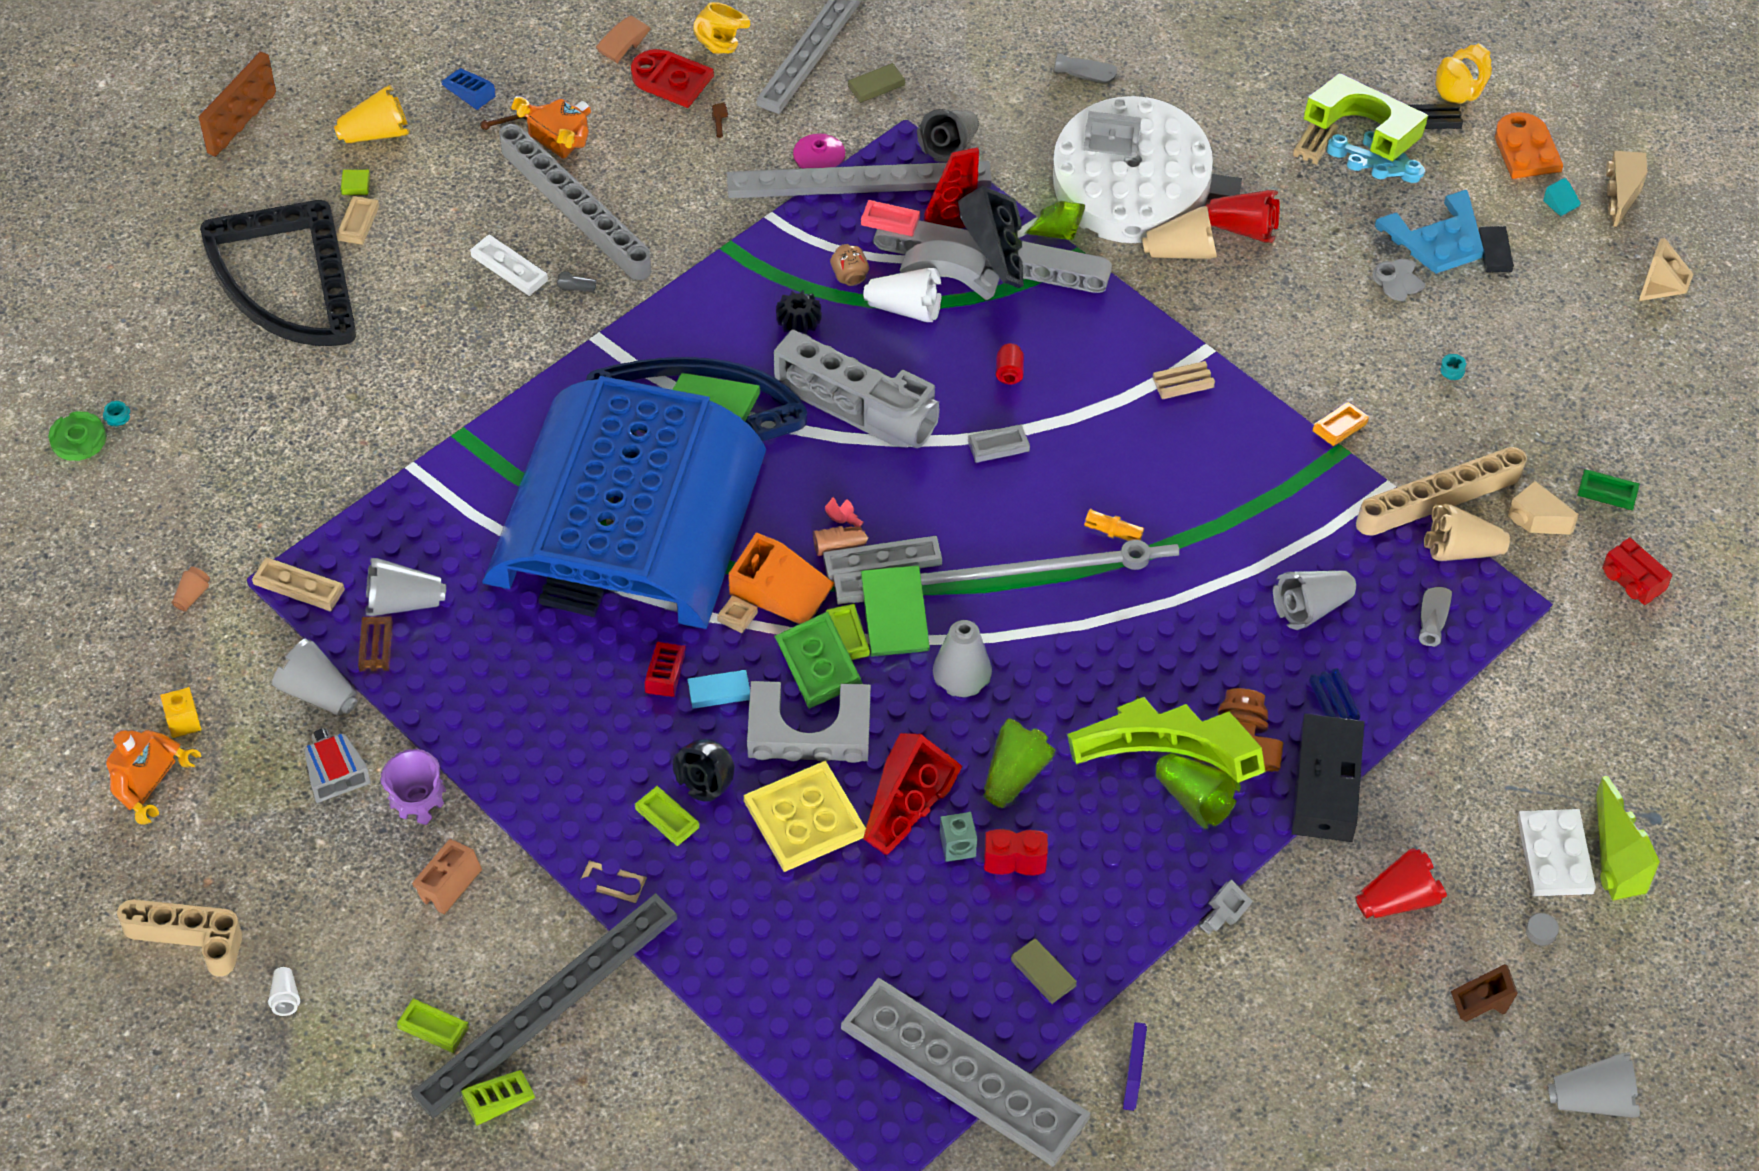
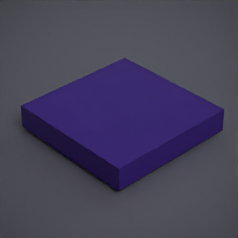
(1135, 1066)

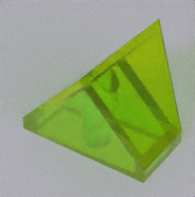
(1058, 220)

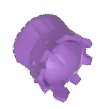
(413, 784)

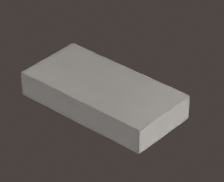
(998, 443)

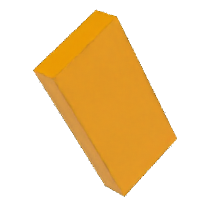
(1340, 424)

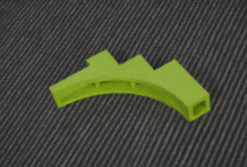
(1178, 731)

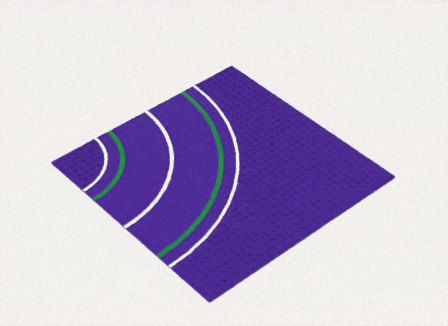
(559, 741)

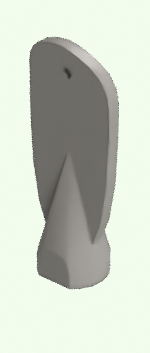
(1085, 69)
(1434, 615)

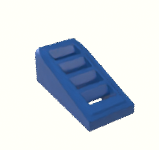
(476, 99)

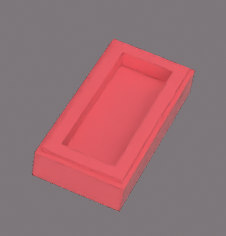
(890, 218)

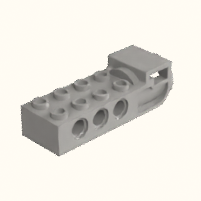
(889, 408)

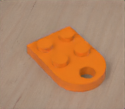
(1527, 148)

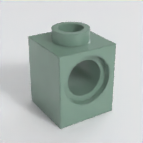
(958, 836)

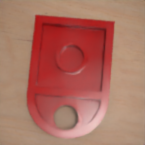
(670, 76)

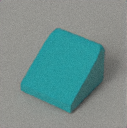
(1561, 197)

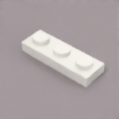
(509, 265)

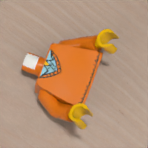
(556, 124)
(140, 765)

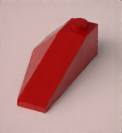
(957, 181)
(910, 784)

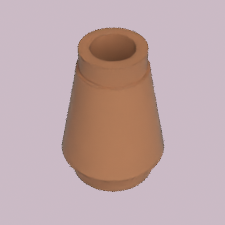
(191, 587)

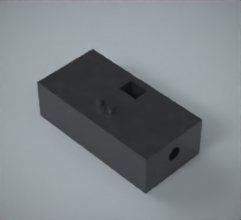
(1328, 778)

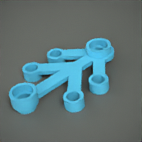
(1407, 169)

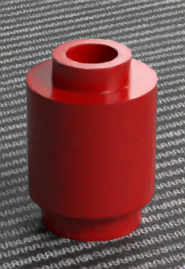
(1010, 364)

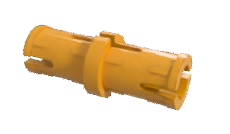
(1113, 526)

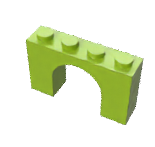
(1343, 96)

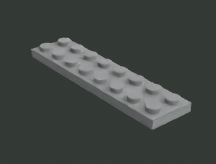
(966, 1071)

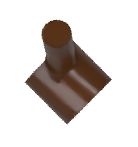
(719, 112)

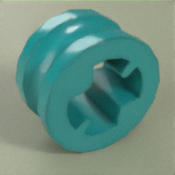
(1449, 372)

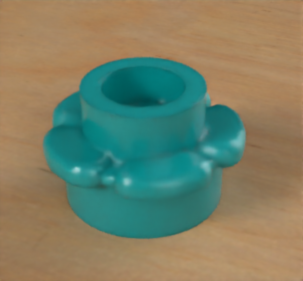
(116, 413)

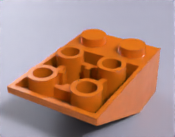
(778, 580)

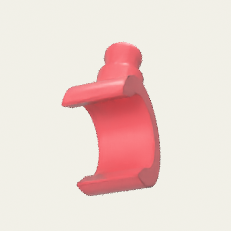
(843, 513)

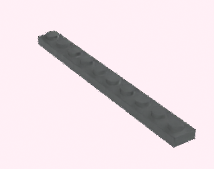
(543, 1006)

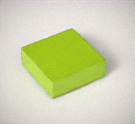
(355, 182)

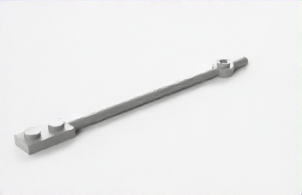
(849, 585)

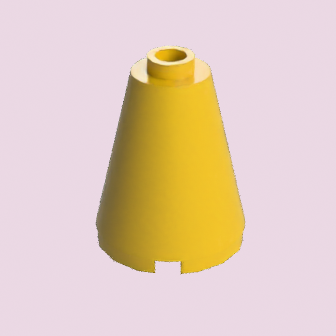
(373, 119)

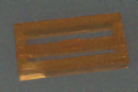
(375, 663)

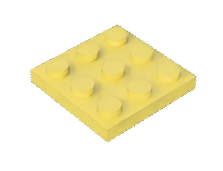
(804, 816)

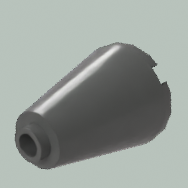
(946, 132)

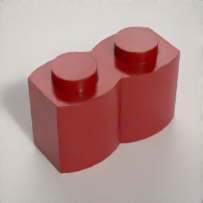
(1018, 852)

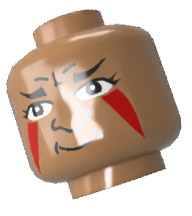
(849, 264)

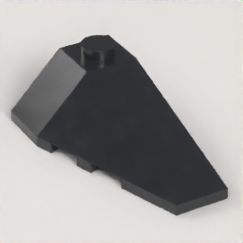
(994, 226)

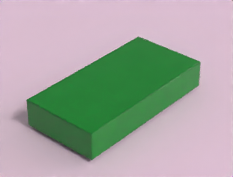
(1608, 489)

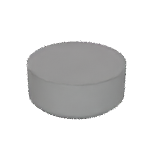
(1542, 929)

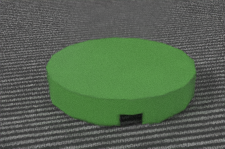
(77, 436)

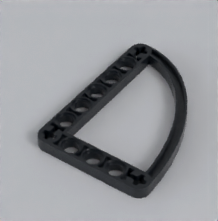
(308, 219)

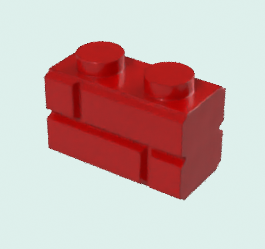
(1636, 571)

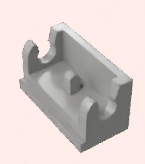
(1112, 134)

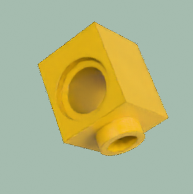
(180, 712)

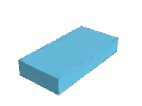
(719, 689)

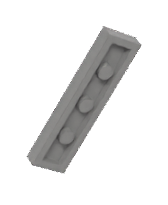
(902, 553)

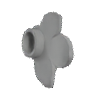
(1397, 278)

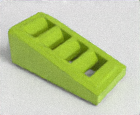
(493, 1109)

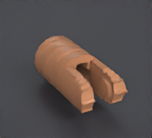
(838, 539)

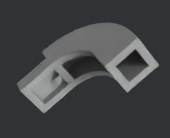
(953, 261)

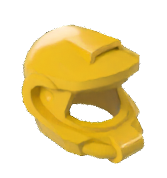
(717, 27)
(1454, 78)

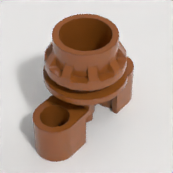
(1252, 714)

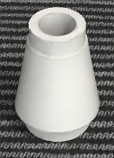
(283, 992)

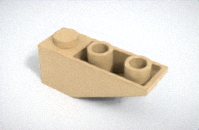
(1626, 181)

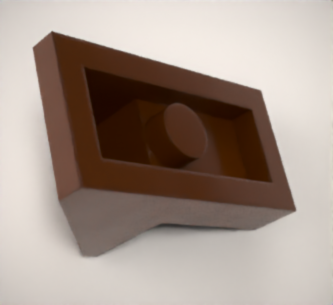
(1487, 992)

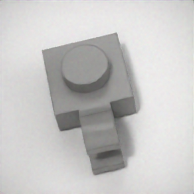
(1229, 906)

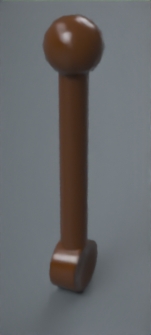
(485, 124)

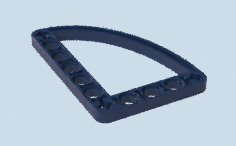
(726, 370)

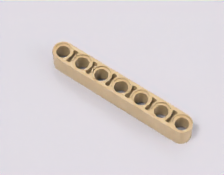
(1445, 487)

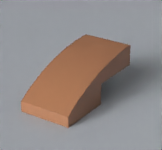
(623, 36)

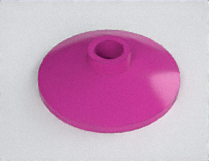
(818, 151)

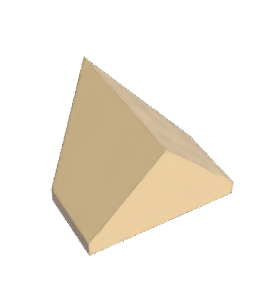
(1667, 274)

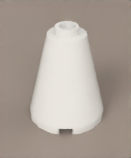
(907, 294)

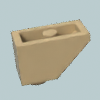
(1542, 512)

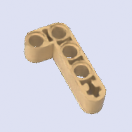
(143, 918)

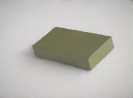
(876, 82)
(1043, 970)

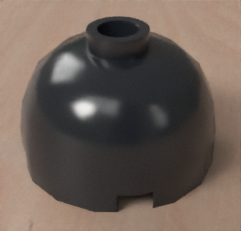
(704, 769)

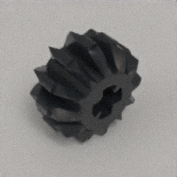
(798, 312)

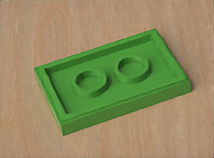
(732, 395)
(895, 611)
(817, 659)

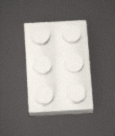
(1556, 852)

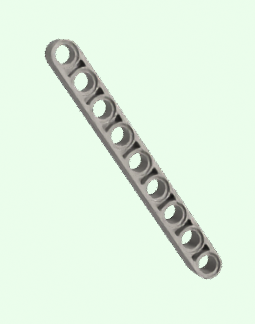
(575, 202)
(1039, 261)

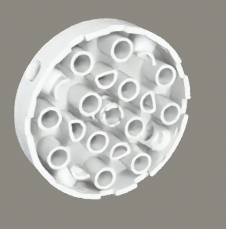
(1140, 192)

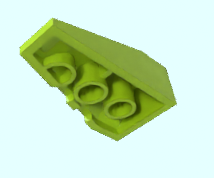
(1625, 852)

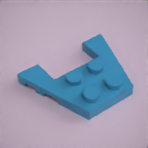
(1441, 243)

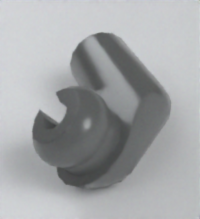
(574, 283)

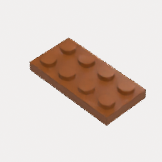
(237, 104)

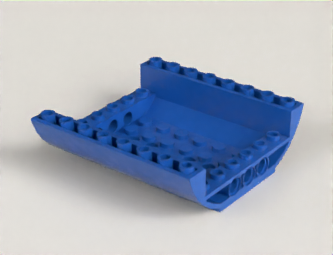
(677, 496)

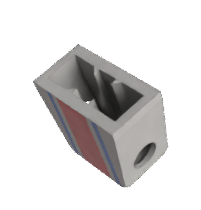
(334, 766)

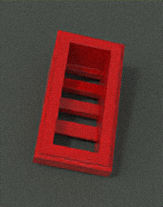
(664, 686)

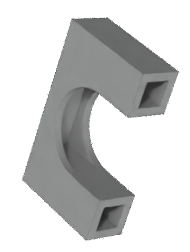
(842, 741)

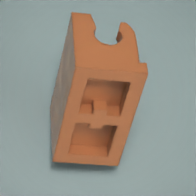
(447, 875)

